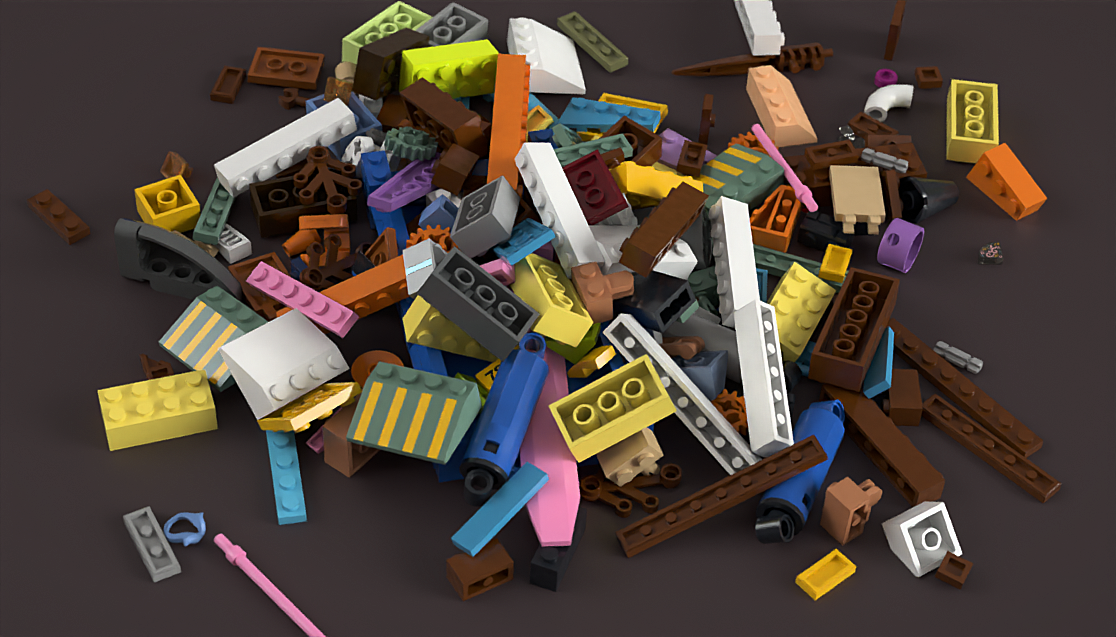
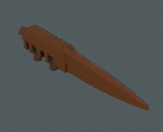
(792, 57)

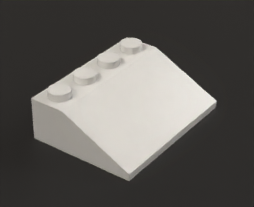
(550, 56)
(609, 238)
(281, 361)

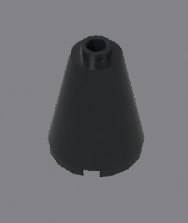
(925, 197)

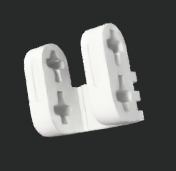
(365, 144)

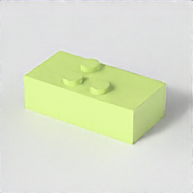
(387, 22)

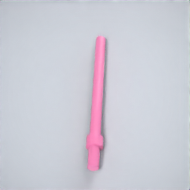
(801, 191)
(238, 557)

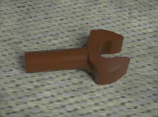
(291, 99)

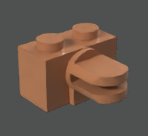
(600, 290)
(848, 508)

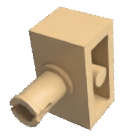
(630, 457)

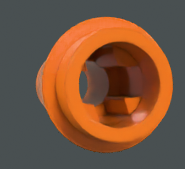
(300, 241)

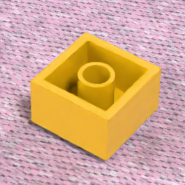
(168, 204)

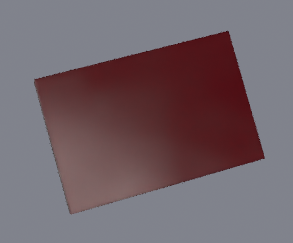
(594, 188)

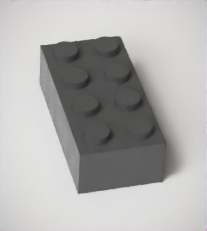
(478, 303)

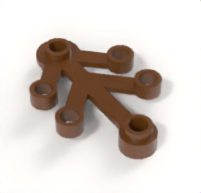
(321, 159)
(315, 277)
(594, 488)

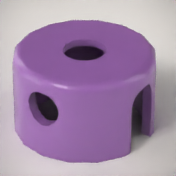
(909, 240)

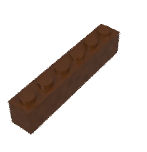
(662, 229)
(886, 446)

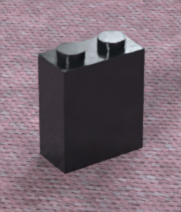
(656, 300)

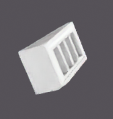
(234, 246)

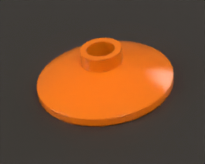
(365, 364)

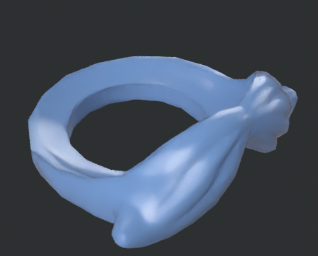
(186, 537)

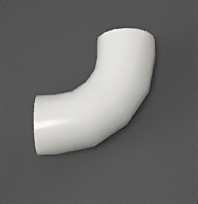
(887, 98)

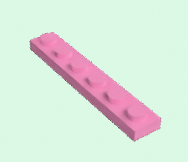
(308, 301)

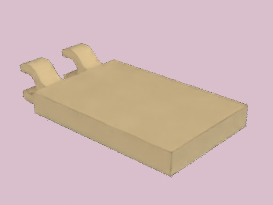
(857, 197)

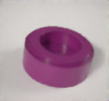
(885, 78)

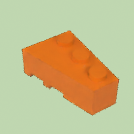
(1007, 182)
(776, 219)

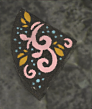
(990, 254)

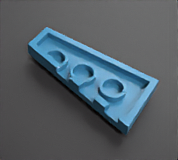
(603, 115)

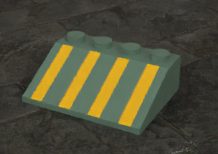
(741, 176)
(204, 327)
(414, 412)

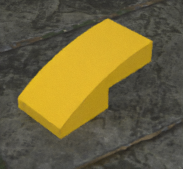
(593, 360)

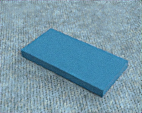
(524, 240)

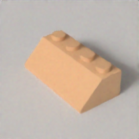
(779, 107)

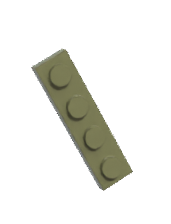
(592, 41)

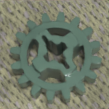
(411, 143)

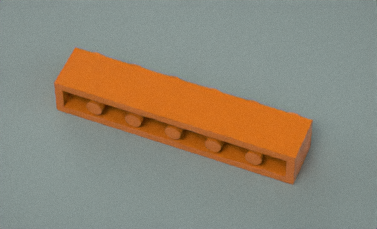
(368, 290)

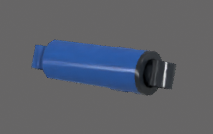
(504, 420)
(788, 504)

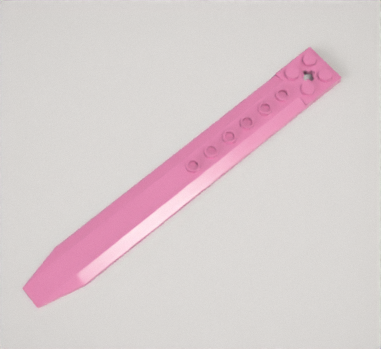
(557, 502)

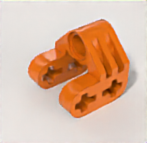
(331, 224)

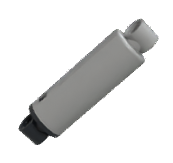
(722, 338)

